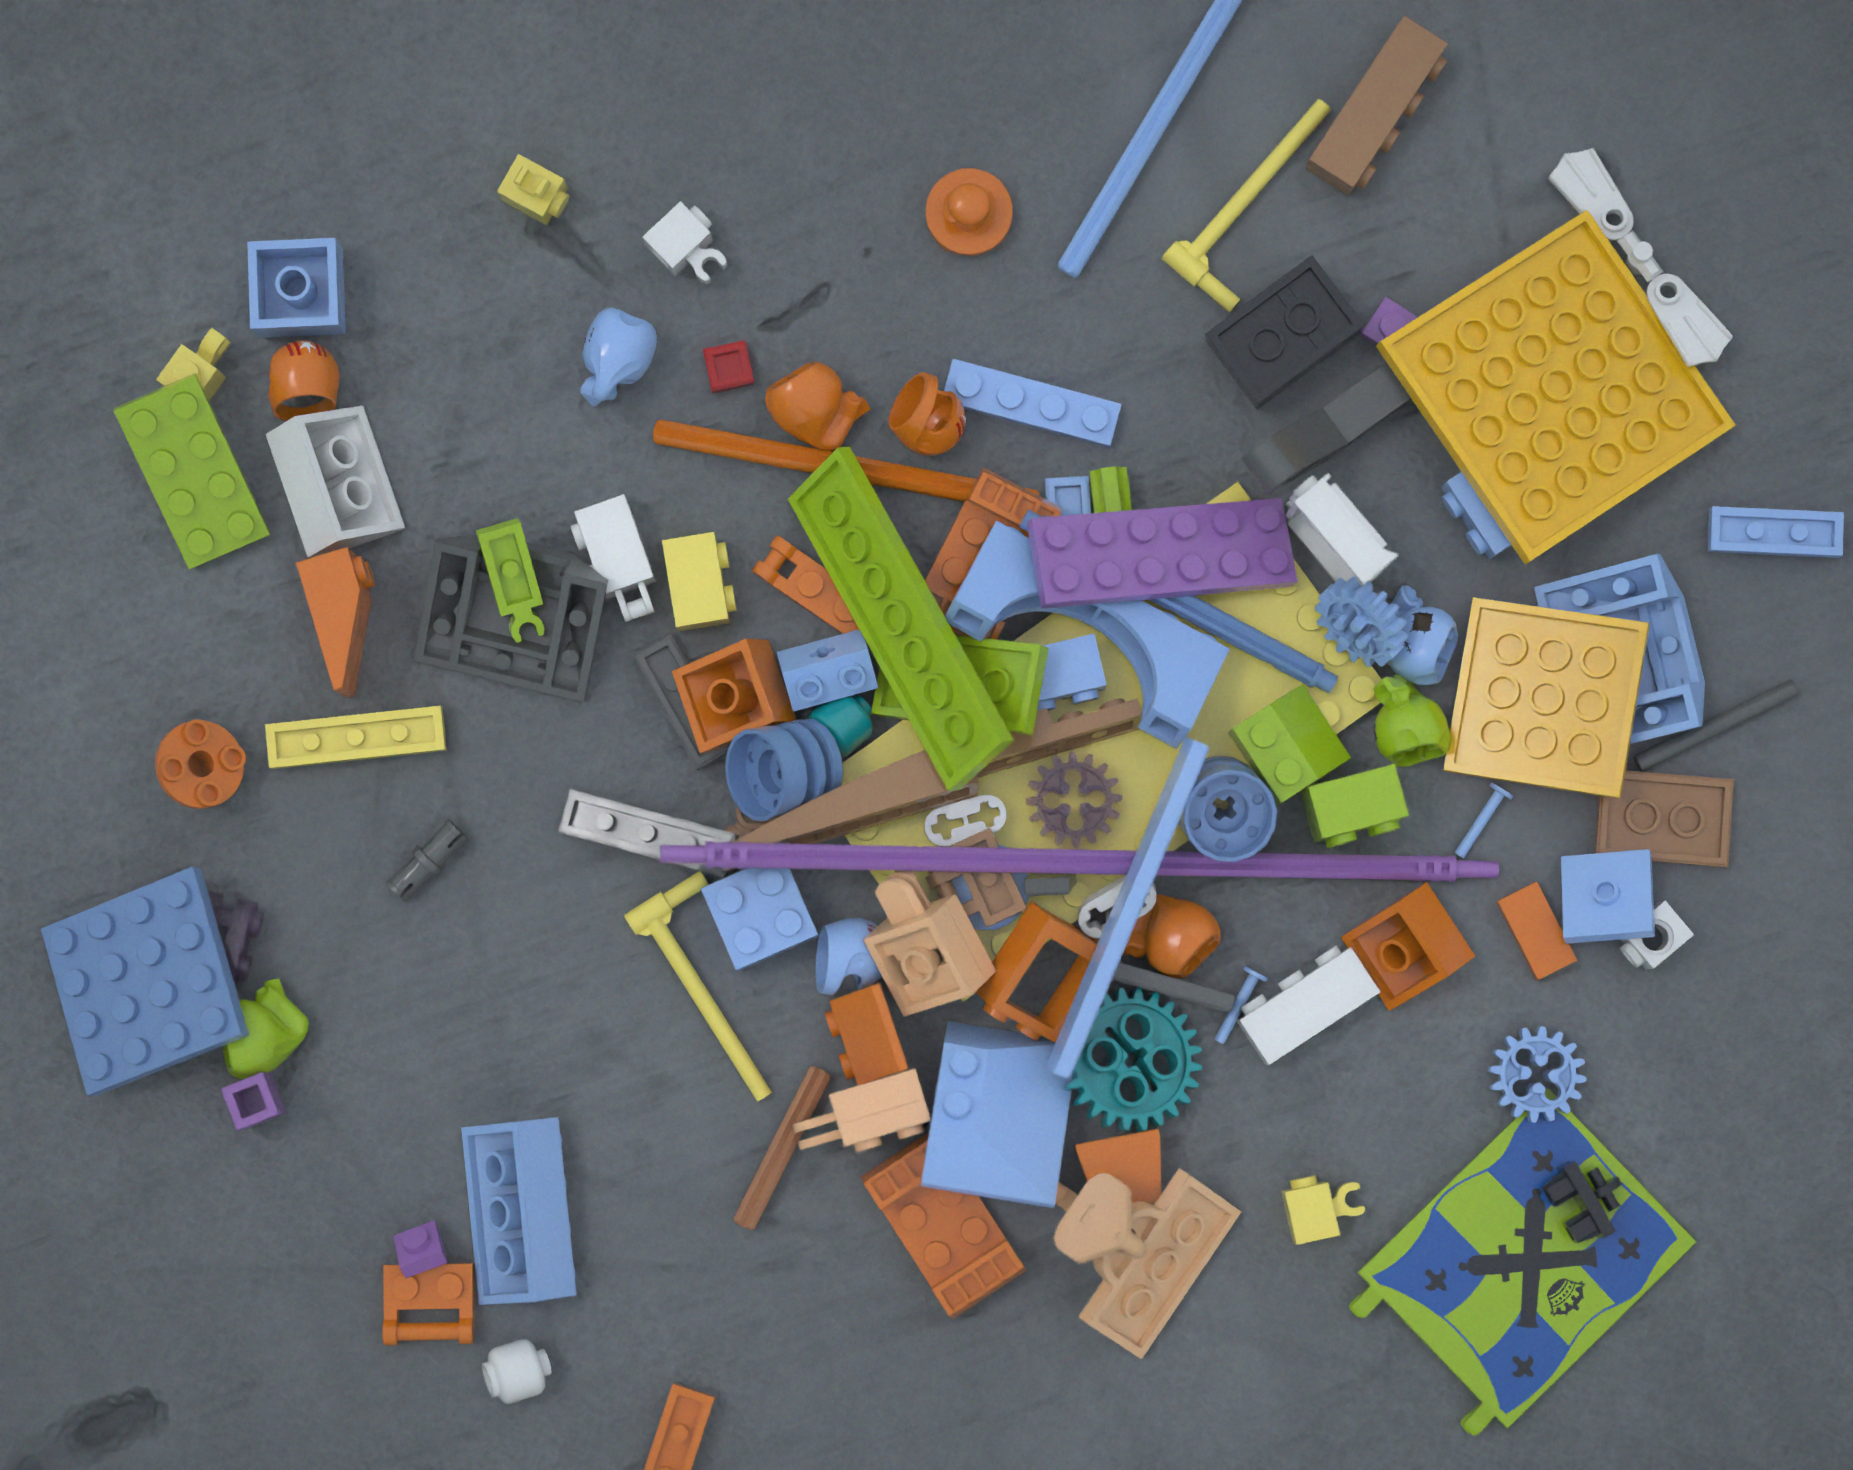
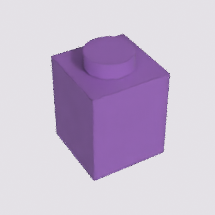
(253, 1101)

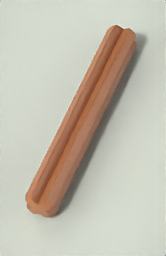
(781, 1148)

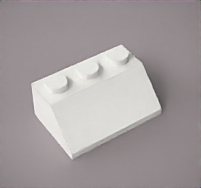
(334, 480)

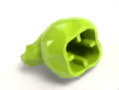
(1409, 724)
(274, 1032)

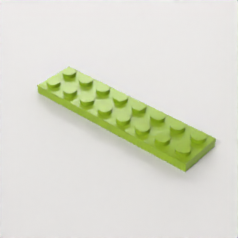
(900, 619)

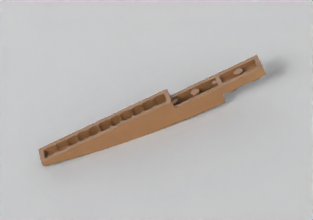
(916, 786)

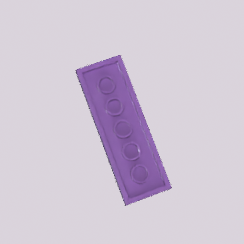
(1161, 553)

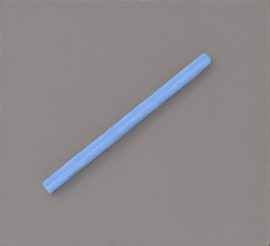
(1147, 136)

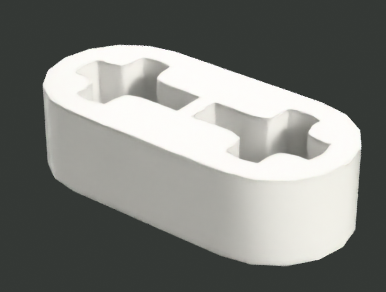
(962, 810)
(1103, 900)

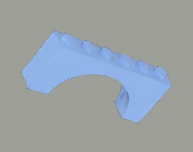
(1168, 656)

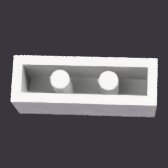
(1306, 1004)

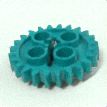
(1160, 1035)

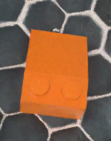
(340, 608)

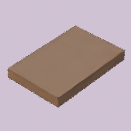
(1671, 815)

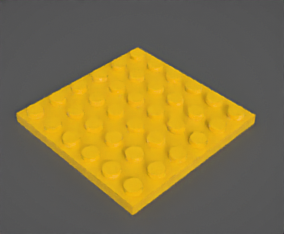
(1554, 386)

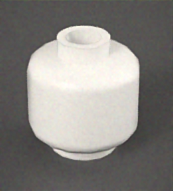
(516, 1371)

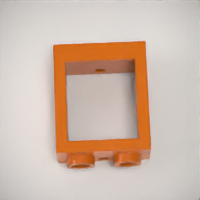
(1015, 959)

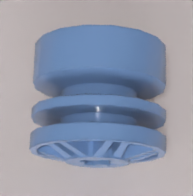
(782, 767)
(1241, 827)

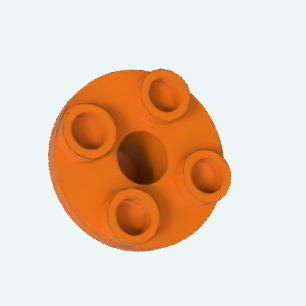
(969, 212)
(199, 764)

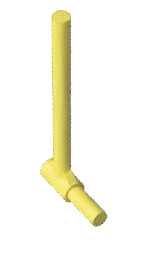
(1190, 259)
(652, 919)

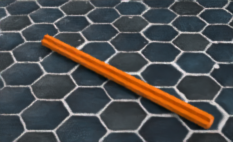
(809, 459)

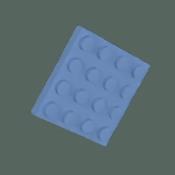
(144, 981)

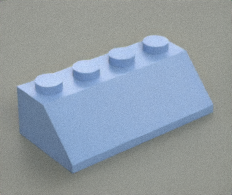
(518, 1211)

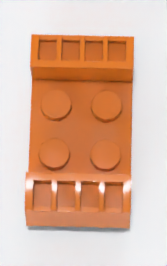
(988, 501)
(943, 1231)

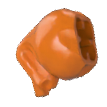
(814, 406)
(1174, 936)

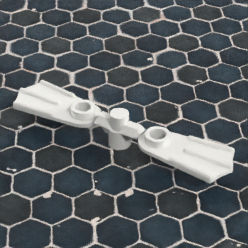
(1684, 317)

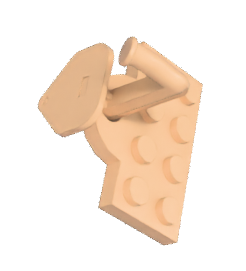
(1140, 1250)

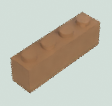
(1376, 107)

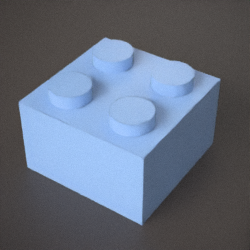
(296, 287)
(759, 914)

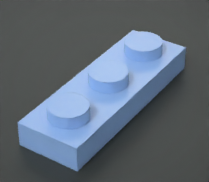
(1775, 532)

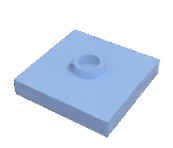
(1607, 896)

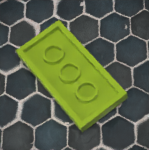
(192, 471)
(1008, 672)

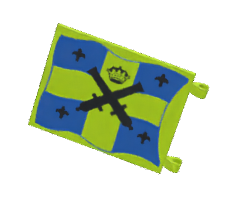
(1499, 1280)

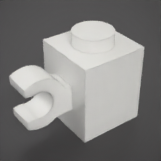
(682, 240)

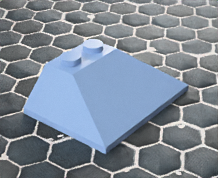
(1672, 672)
(997, 1117)

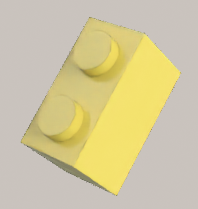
(697, 581)

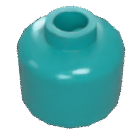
(846, 720)

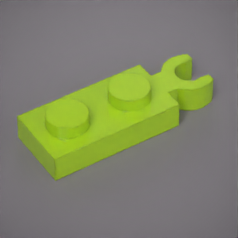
(511, 574)

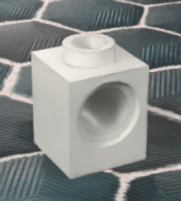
(1673, 933)

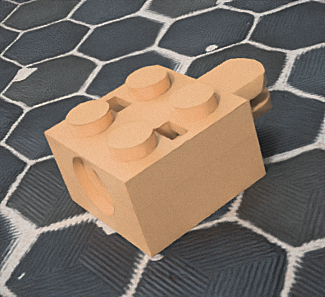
(925, 947)
(872, 1111)

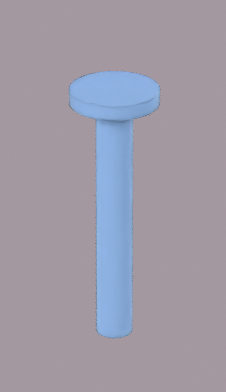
(1482, 819)
(1240, 1001)

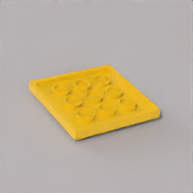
(1547, 697)

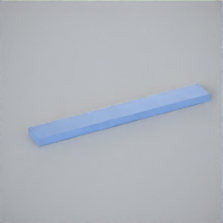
(1127, 907)

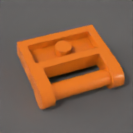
(437, 1288)

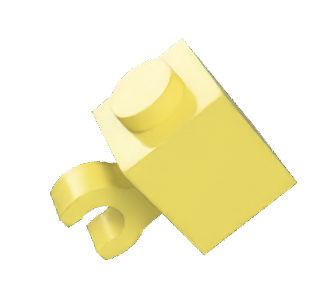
(534, 190)
(202, 363)
(1313, 1211)

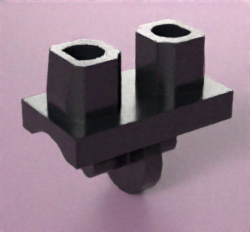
(1592, 1219)

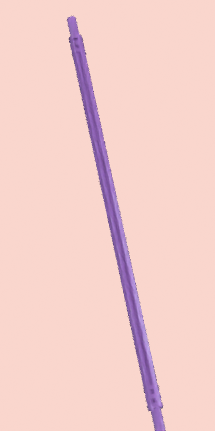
(1072, 861)

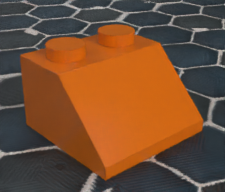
(732, 693)
(1409, 946)
(867, 1035)

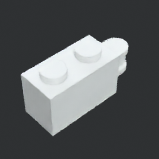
(616, 552)

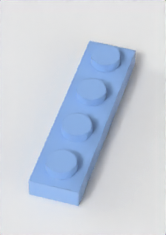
(1033, 403)

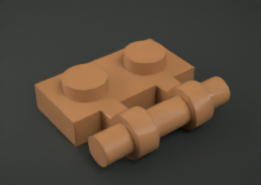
(992, 892)

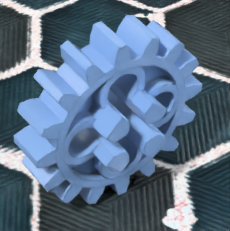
(1350, 602)
(1534, 1099)

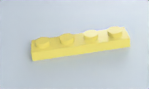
(355, 737)

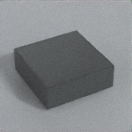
(1049, 884)

